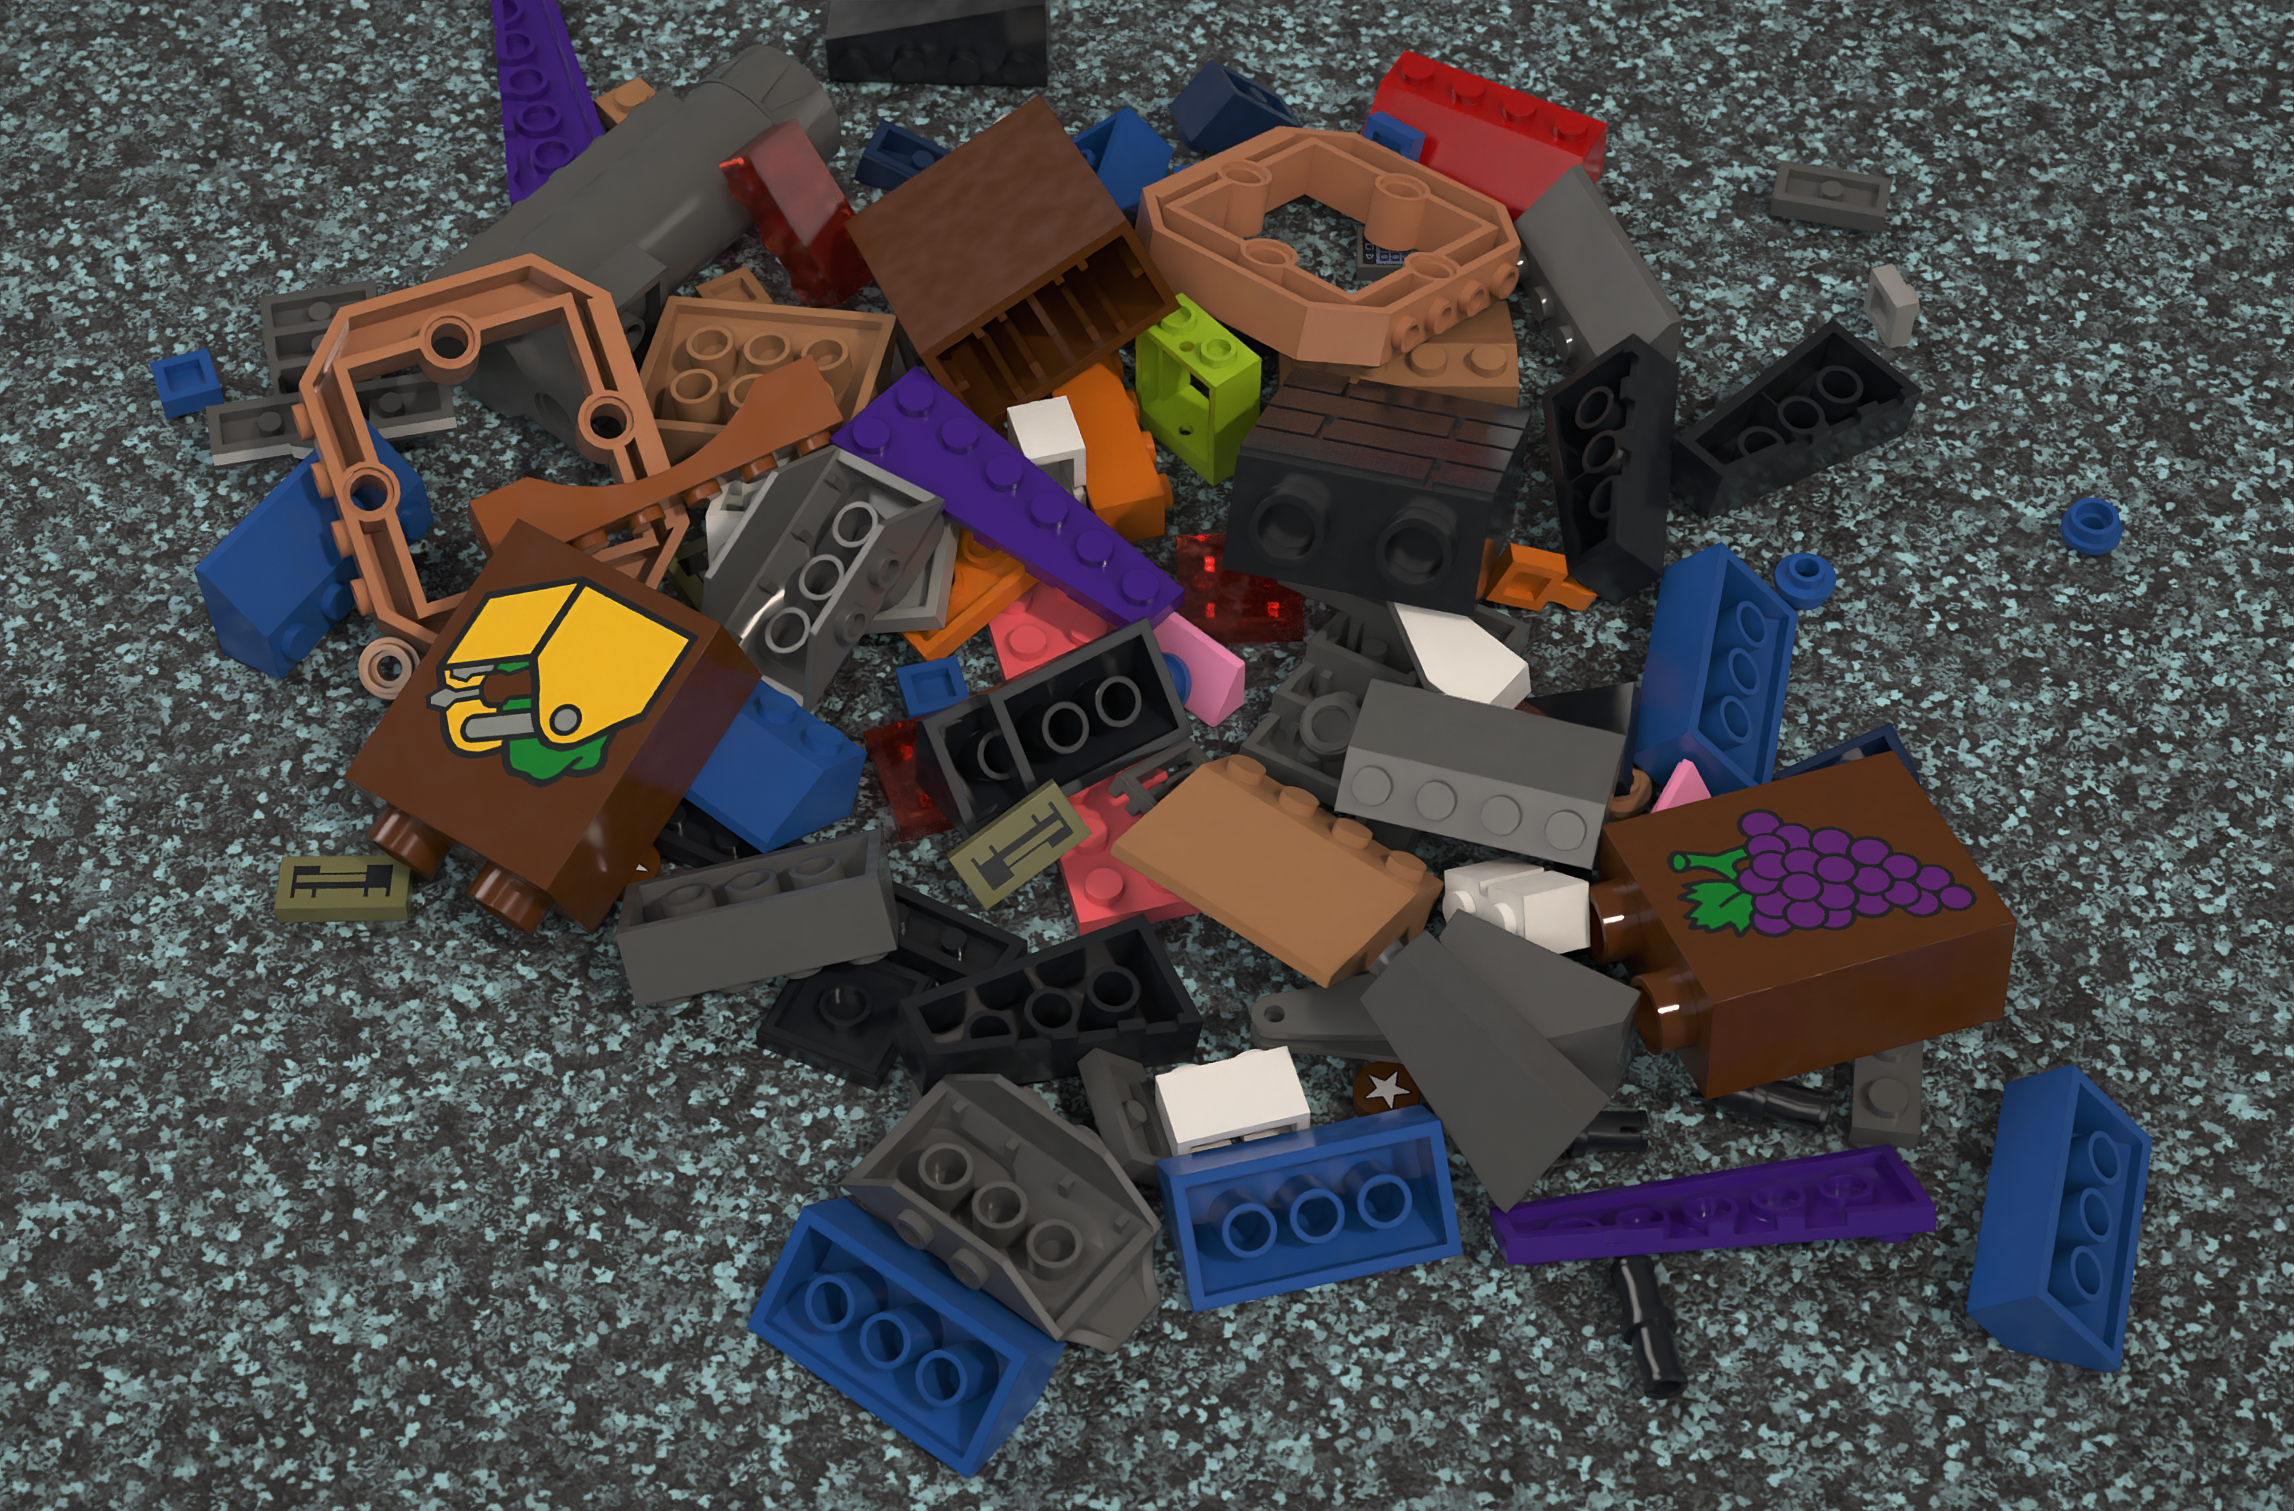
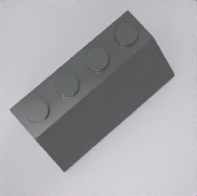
(1589, 275)
(1481, 773)
(758, 919)

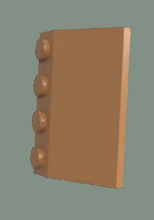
(715, 349)
(1465, 361)
(1281, 870)

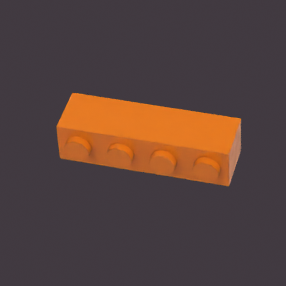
(1119, 457)

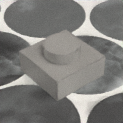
(1891, 305)

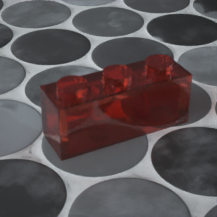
(798, 213)

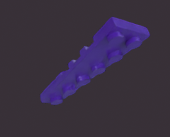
(542, 94)
(1007, 500)
(1761, 1204)

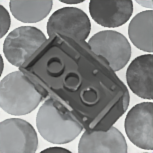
(816, 563)
(1018, 1208)

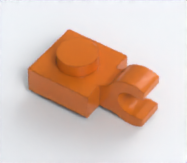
(1533, 577)

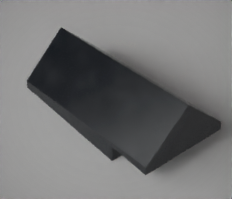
(1058, 721)

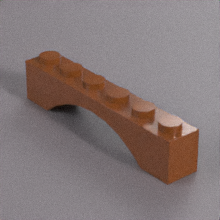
(780, 416)

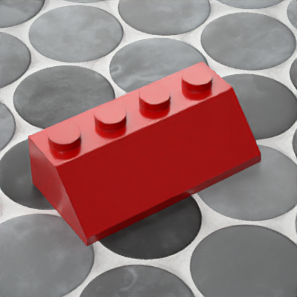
(1489, 132)

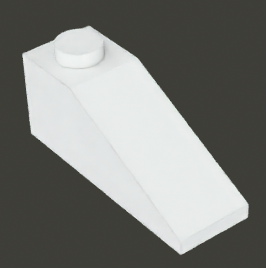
(1460, 657)

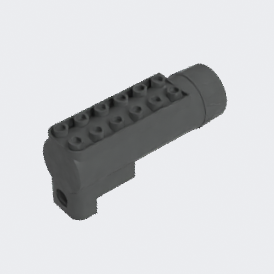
(636, 221)

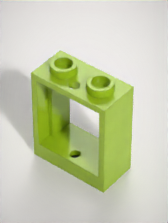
(1169, 404)

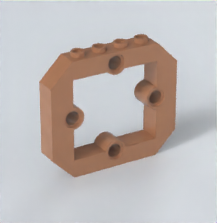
(1201, 213)
(477, 310)

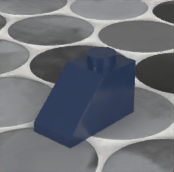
(1226, 110)

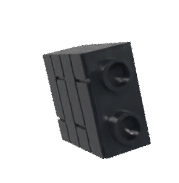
(1377, 491)

